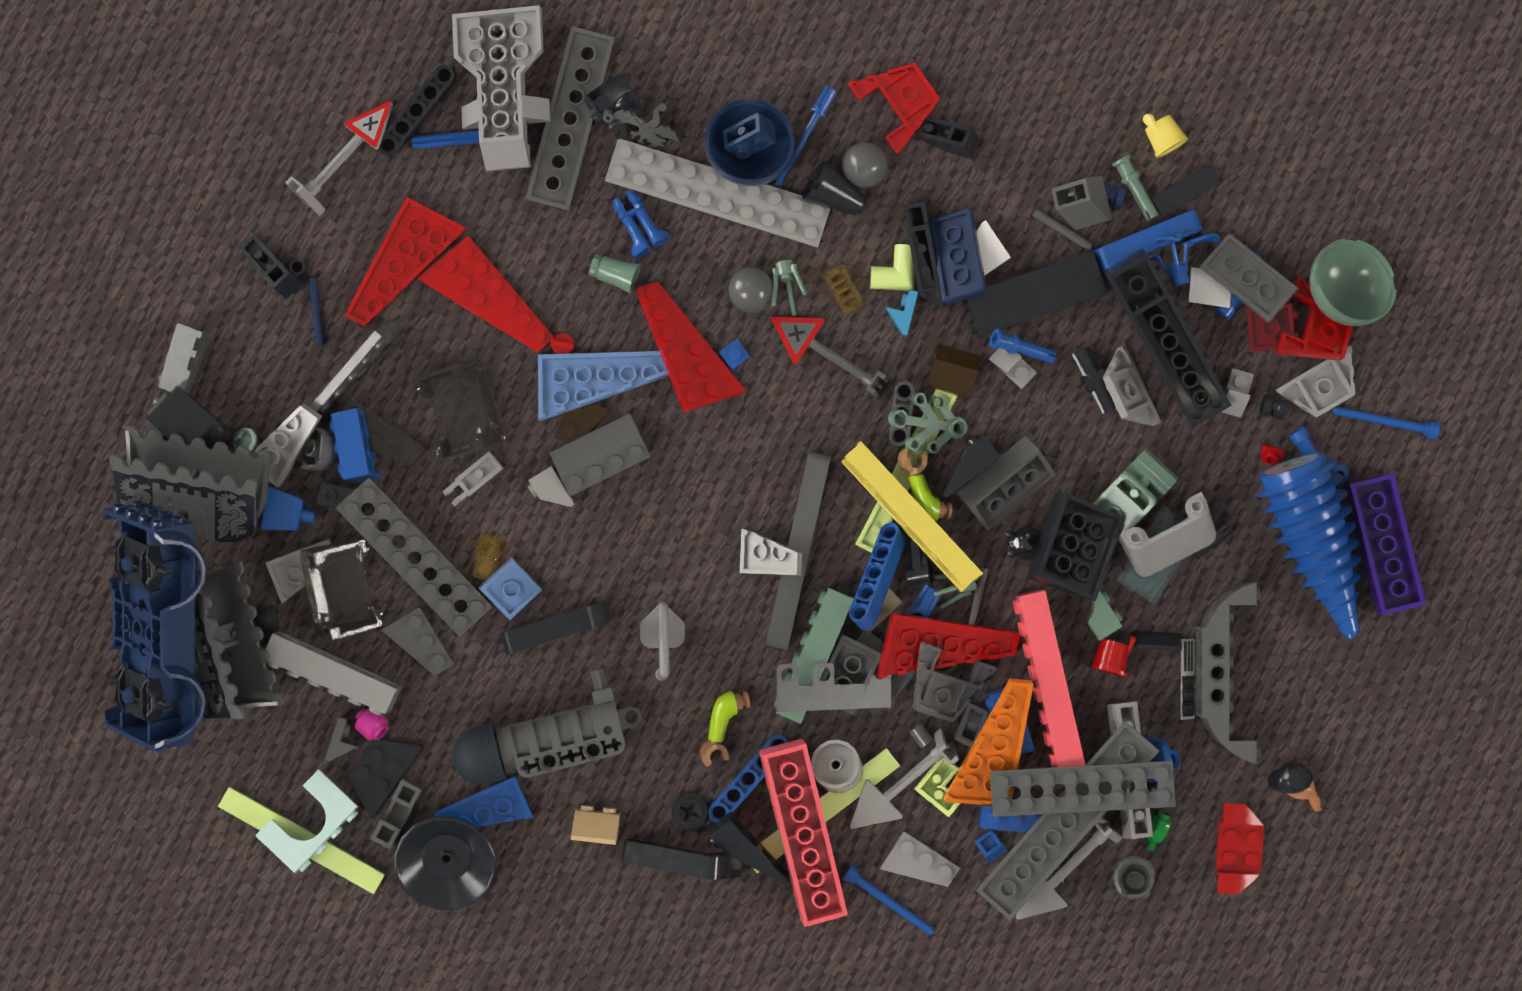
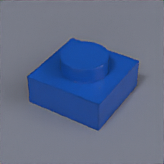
(734, 354)

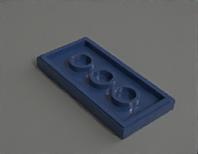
(958, 256)

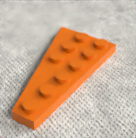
(995, 747)

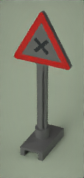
(800, 334)

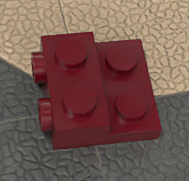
(1265, 335)

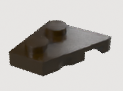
(579, 422)

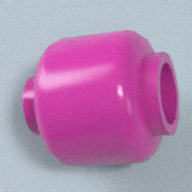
(371, 725)

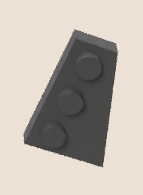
(420, 641)

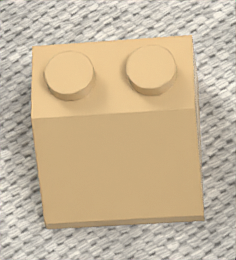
(596, 825)

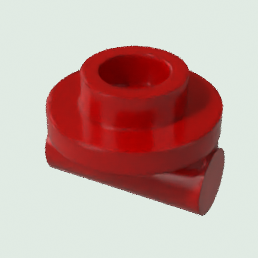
(562, 344)
(1271, 455)

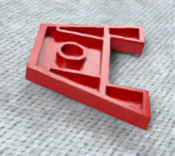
(1321, 335)

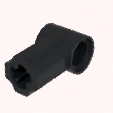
(919, 570)

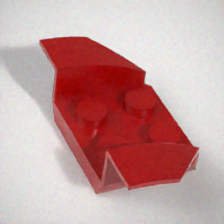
(1238, 848)

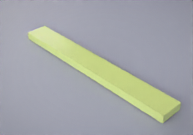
(879, 515)
(833, 803)
(332, 856)

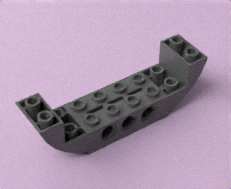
(1216, 630)

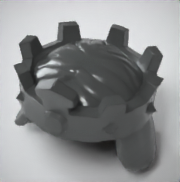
(1134, 877)

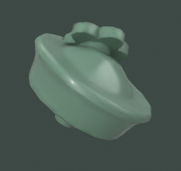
(247, 438)

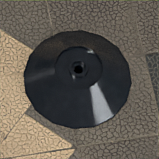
(442, 881)

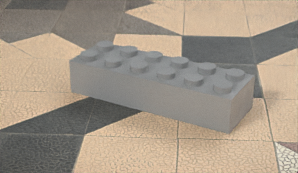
(332, 672)

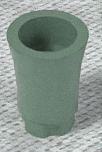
(615, 272)

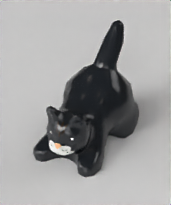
(1023, 542)

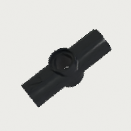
(1092, 376)

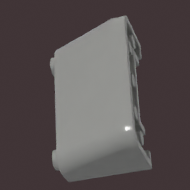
(1172, 545)

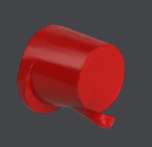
(1112, 657)

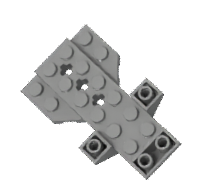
(501, 106)

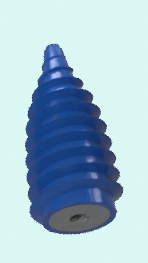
(1315, 530)

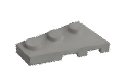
(288, 573)

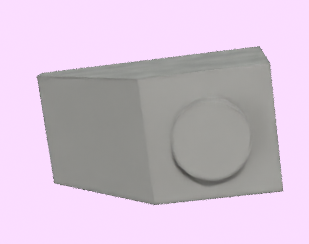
(550, 488)

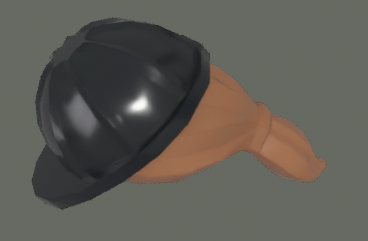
(1296, 782)

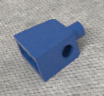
(285, 511)

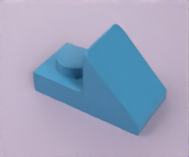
(903, 318)

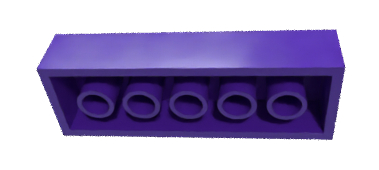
(1385, 544)

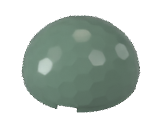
(1352, 283)

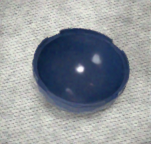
(760, 166)

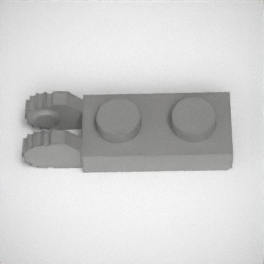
(475, 477)

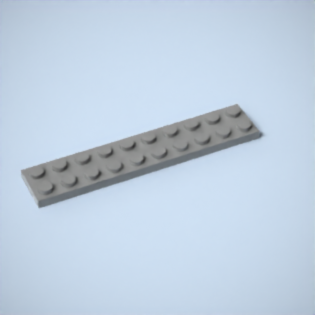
(708, 192)

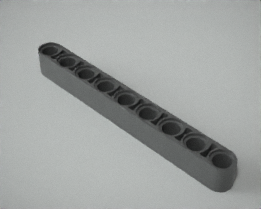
(799, 540)

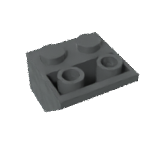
(1082, 202)

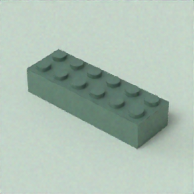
(818, 641)

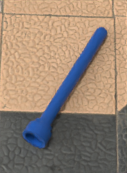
(1430, 429)
(854, 877)

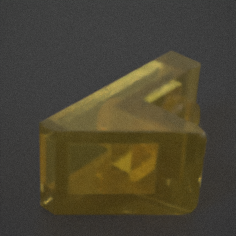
(487, 556)

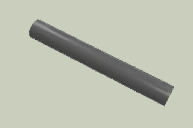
(1065, 231)

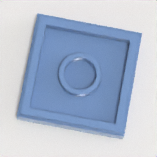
(510, 588)

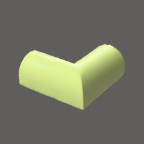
(897, 277)
(934, 786)

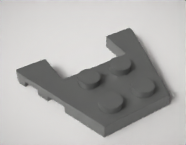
(942, 693)

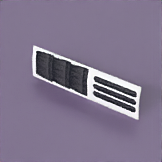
(1187, 679)

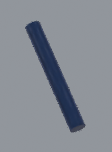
(316, 311)

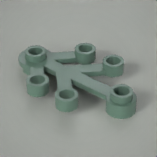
(930, 424)

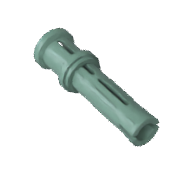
(1130, 177)

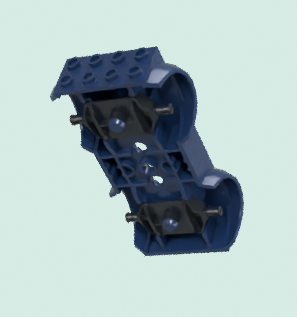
(154, 627)

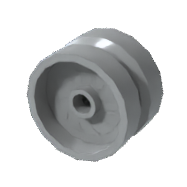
(839, 779)

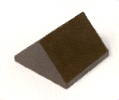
(954, 371)

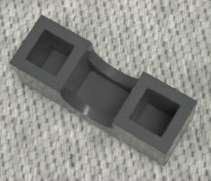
(397, 813)

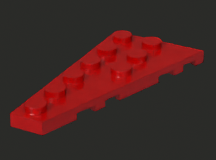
(957, 640)

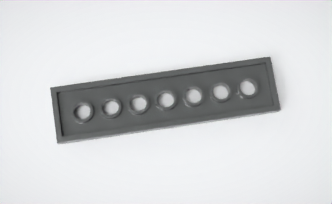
(580, 130)
(415, 541)
(1092, 775)

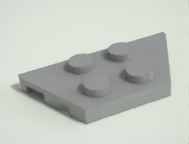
(1321, 386)
(1129, 390)

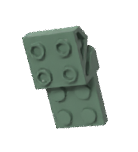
(1137, 489)

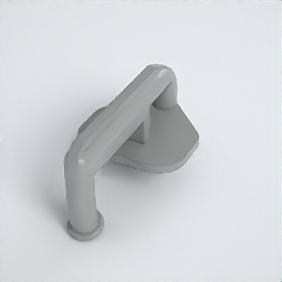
(663, 631)

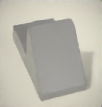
(1013, 367)
(1237, 391)

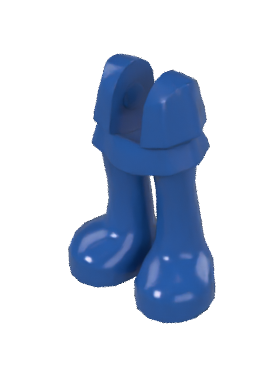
(640, 244)

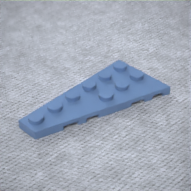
(585, 378)

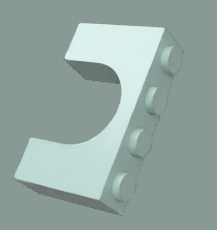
(296, 852)

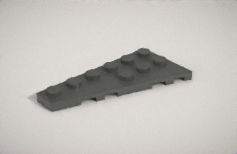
(356, 365)

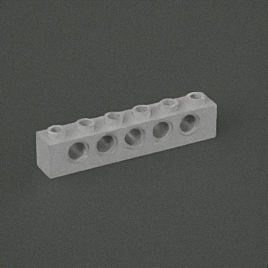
(1134, 822)

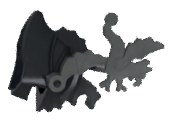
(621, 106)

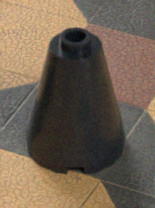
(833, 191)

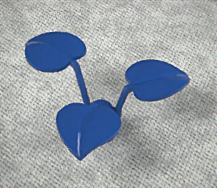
(1178, 271)

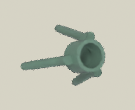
(785, 271)
(967, 591)

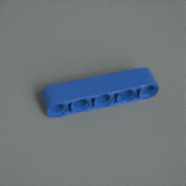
(1121, 249)
(877, 566)
(738, 783)

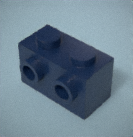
(749, 136)

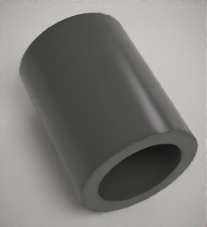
(921, 735)

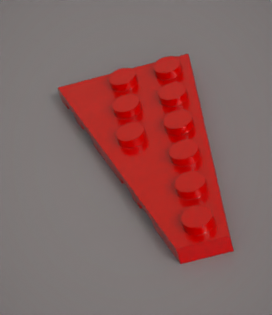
(407, 250)
(478, 286)
(691, 363)

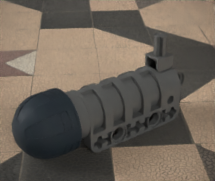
(482, 754)

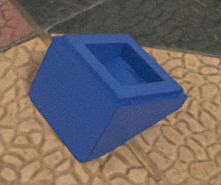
(990, 846)

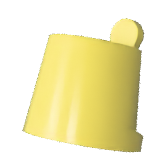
(1163, 134)

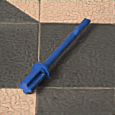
(820, 109)

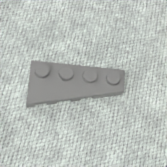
(288, 442)

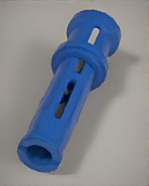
(1013, 344)

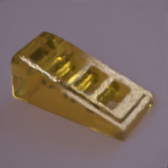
(845, 277)

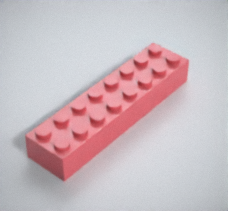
(1049, 679)
(803, 832)

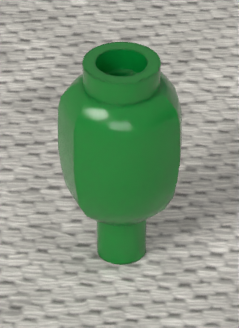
(1160, 828)

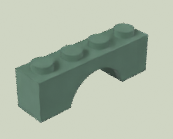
(1102, 618)

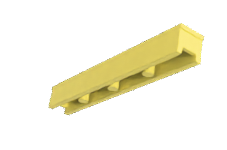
(911, 517)

